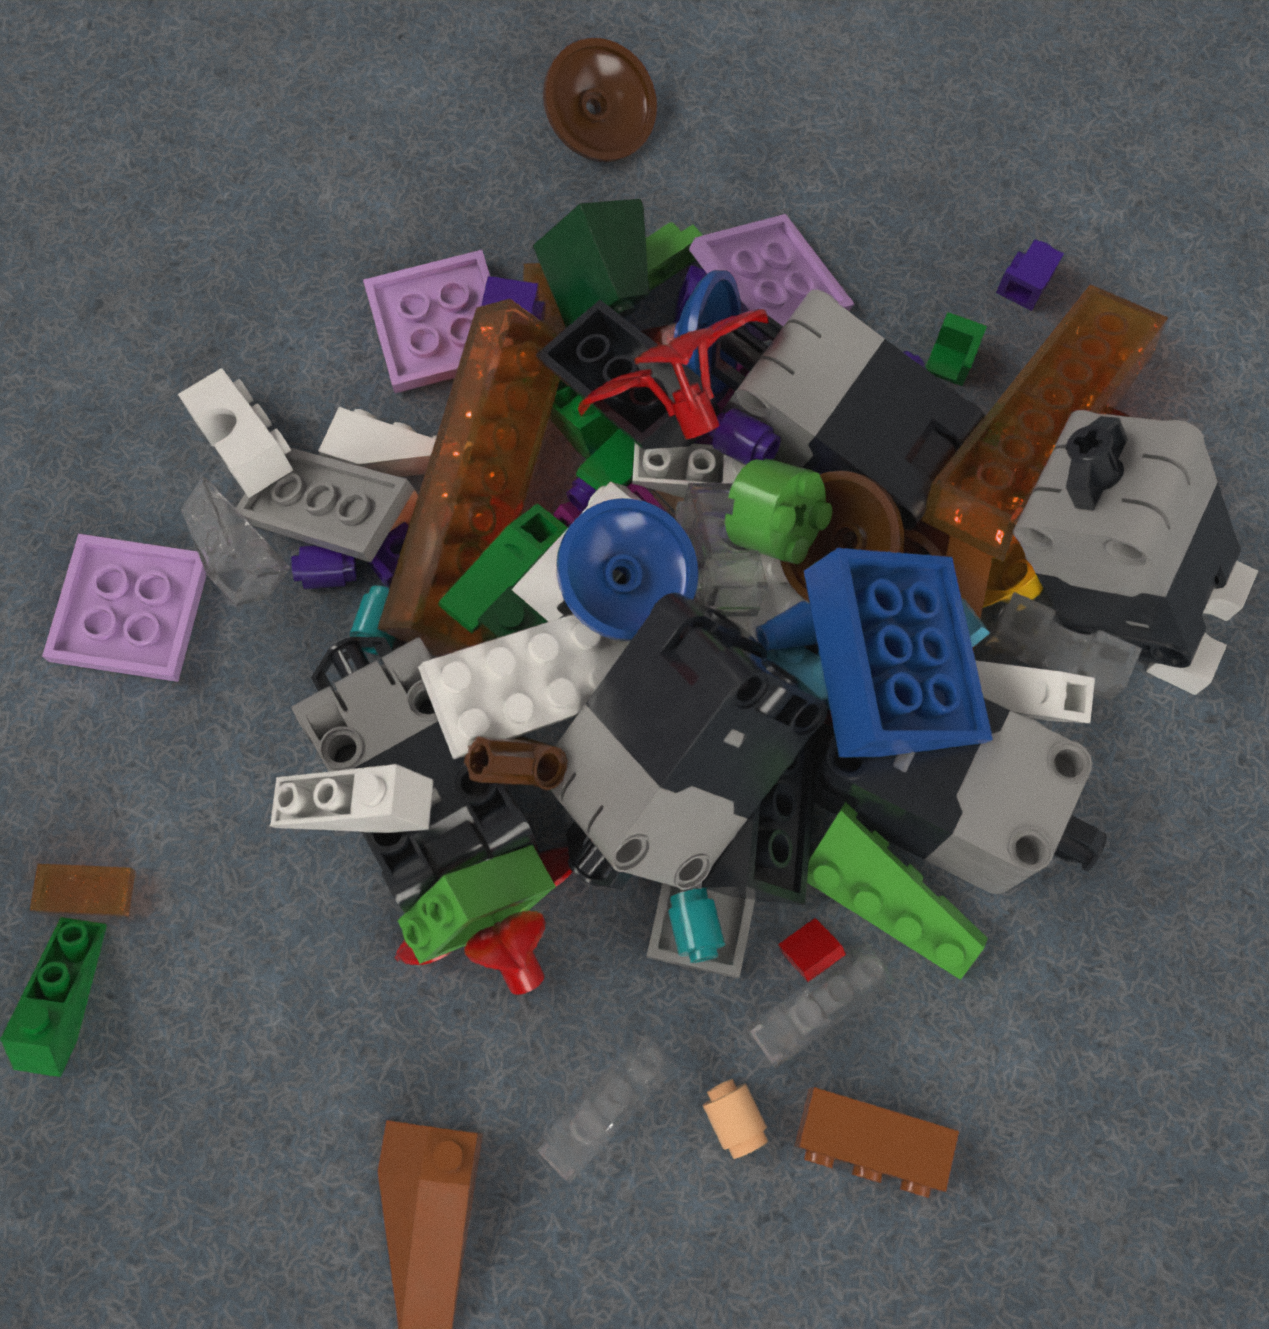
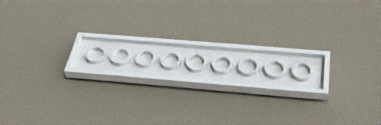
(543, 672)

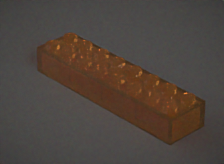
(1079, 367)
(474, 471)

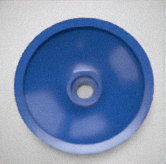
(710, 302)
(639, 543)

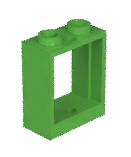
(474, 900)

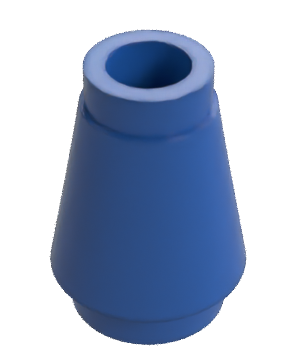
(788, 629)

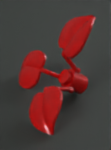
(691, 403)
(511, 942)

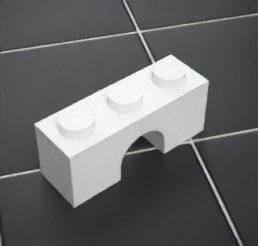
(238, 431)
(1223, 604)

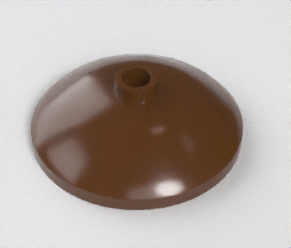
(616, 86)
(858, 508)

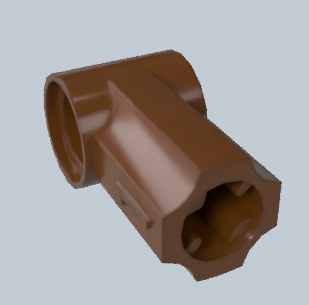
(516, 762)

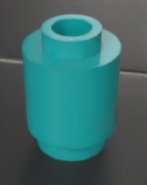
(369, 615)
(696, 925)

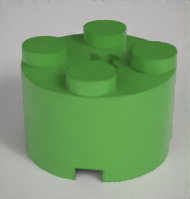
(777, 509)

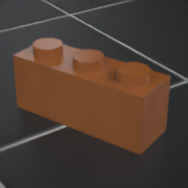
(876, 1142)

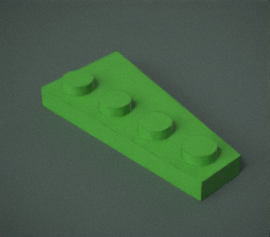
(877, 886)

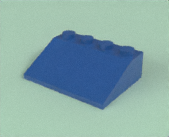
(895, 653)

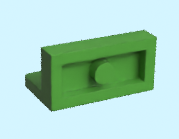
(669, 252)

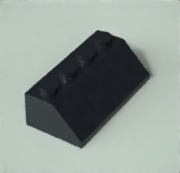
(604, 347)
(773, 846)

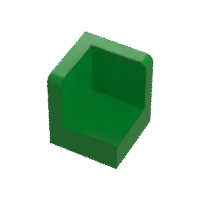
(955, 348)

